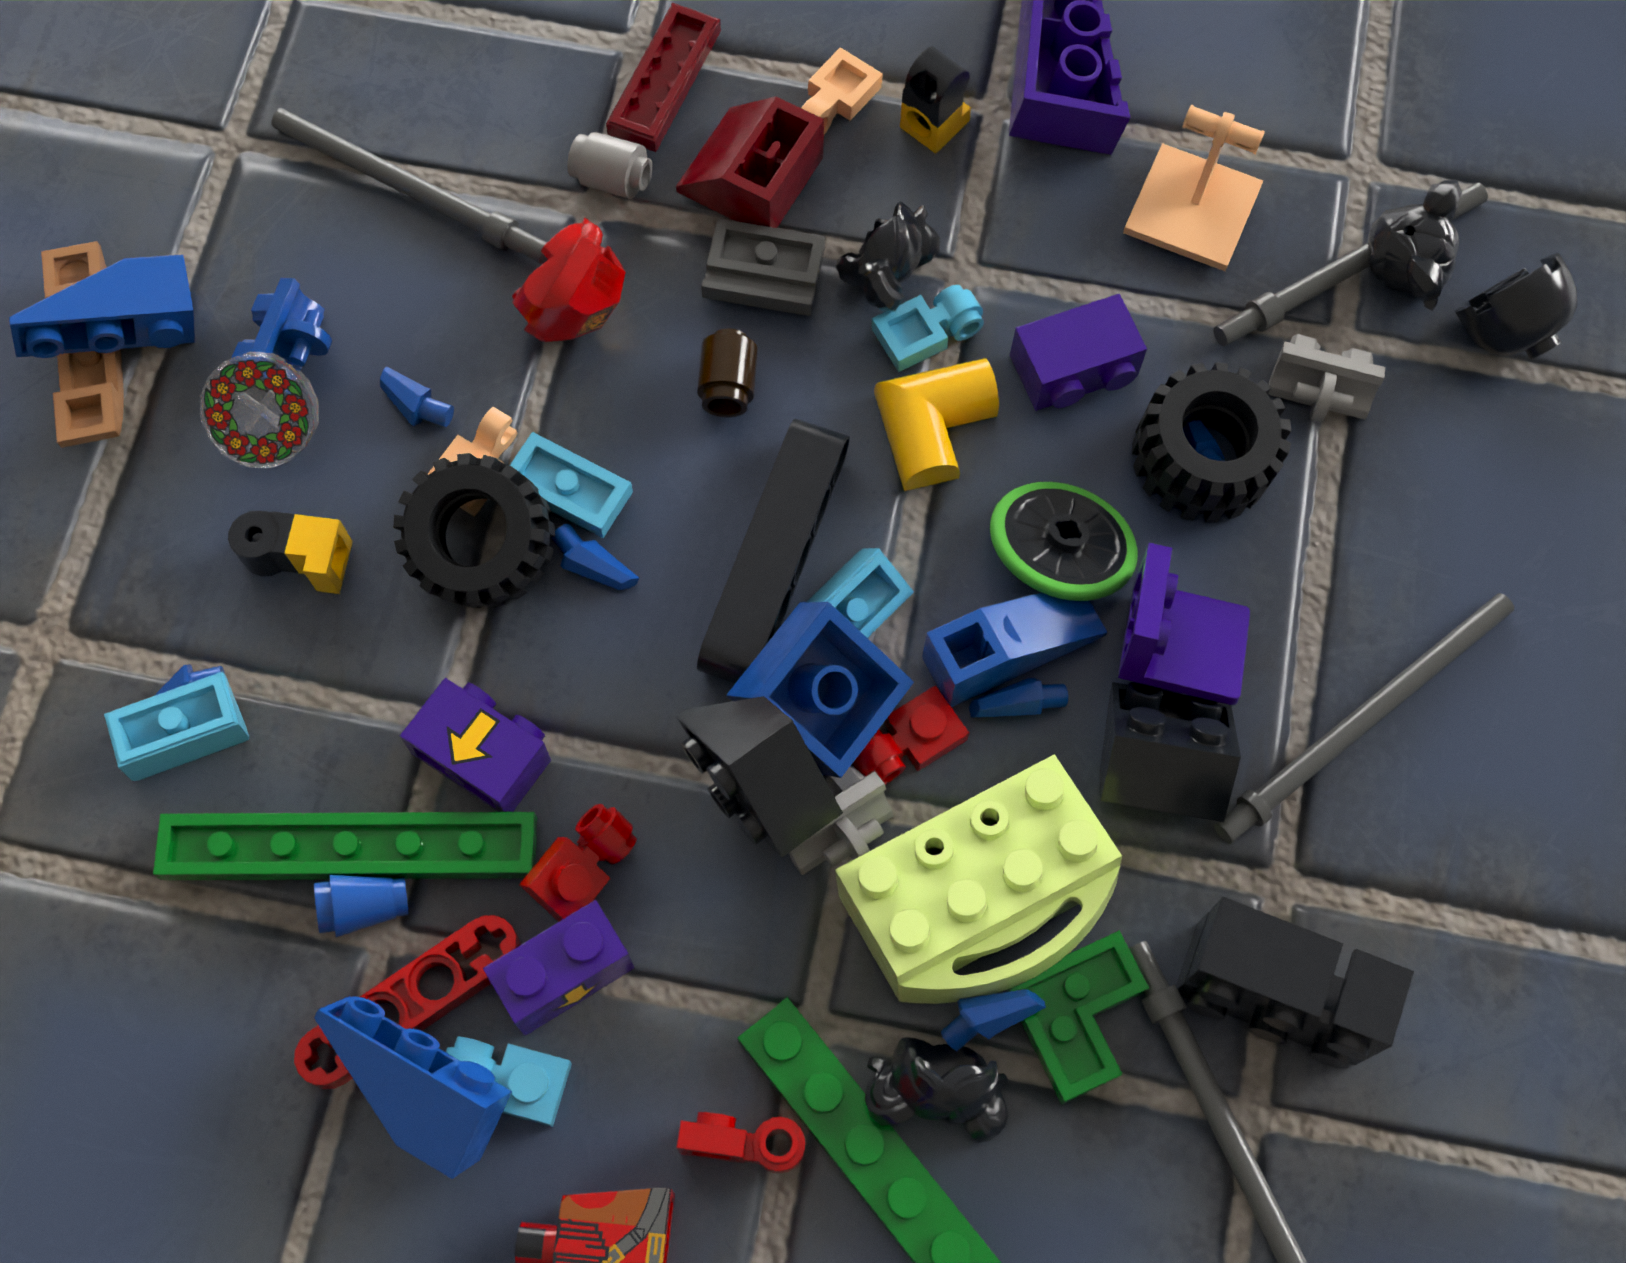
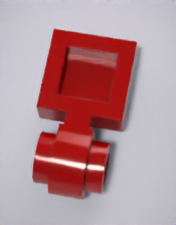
(920, 729)
(568, 873)
(718, 1139)

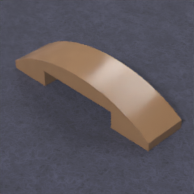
(89, 382)

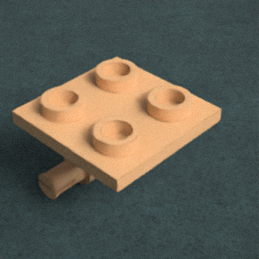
(1195, 202)

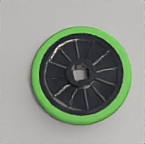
(1063, 541)

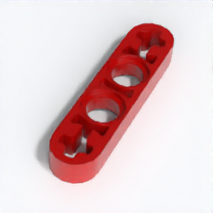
(404, 992)

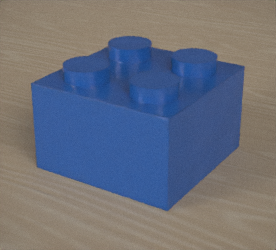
(826, 682)

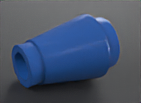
(358, 902)

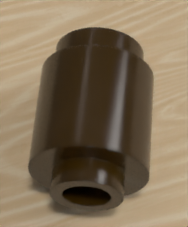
(727, 372)

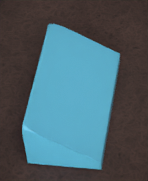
(865, 590)
(176, 727)

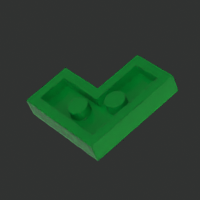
(1066, 1030)

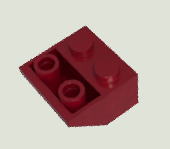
(756, 161)

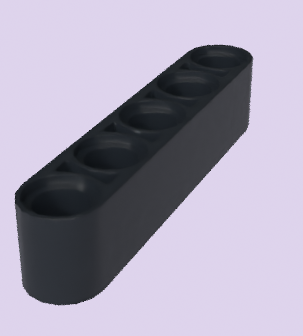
(774, 549)

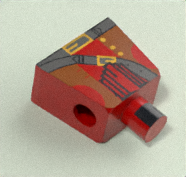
(602, 1229)

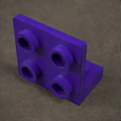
(1182, 637)

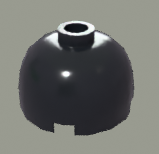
(1523, 310)

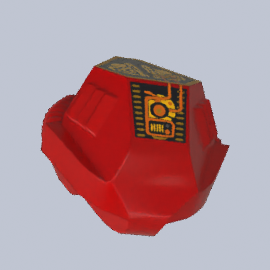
(573, 288)

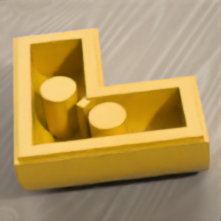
(921, 408)

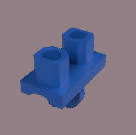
(287, 325)

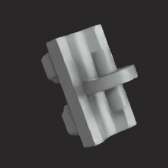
(1326, 379)
(863, 811)

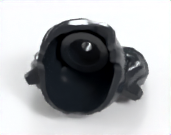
(890, 256)
(1426, 259)
(938, 1086)

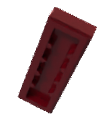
(663, 77)

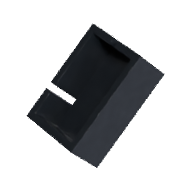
(1287, 986)

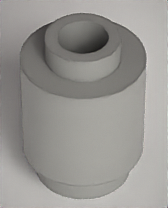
(609, 164)

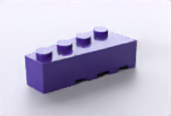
(1067, 77)

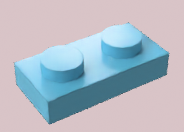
(573, 484)

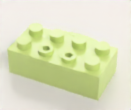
(984, 889)

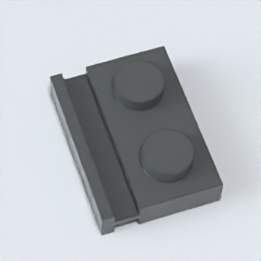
(763, 267)

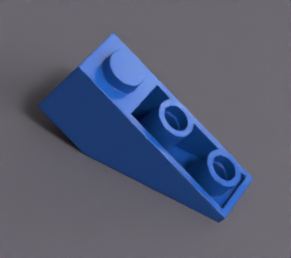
(112, 310)
(1006, 642)
(421, 1094)

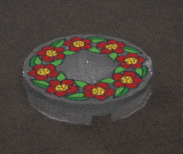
(259, 410)

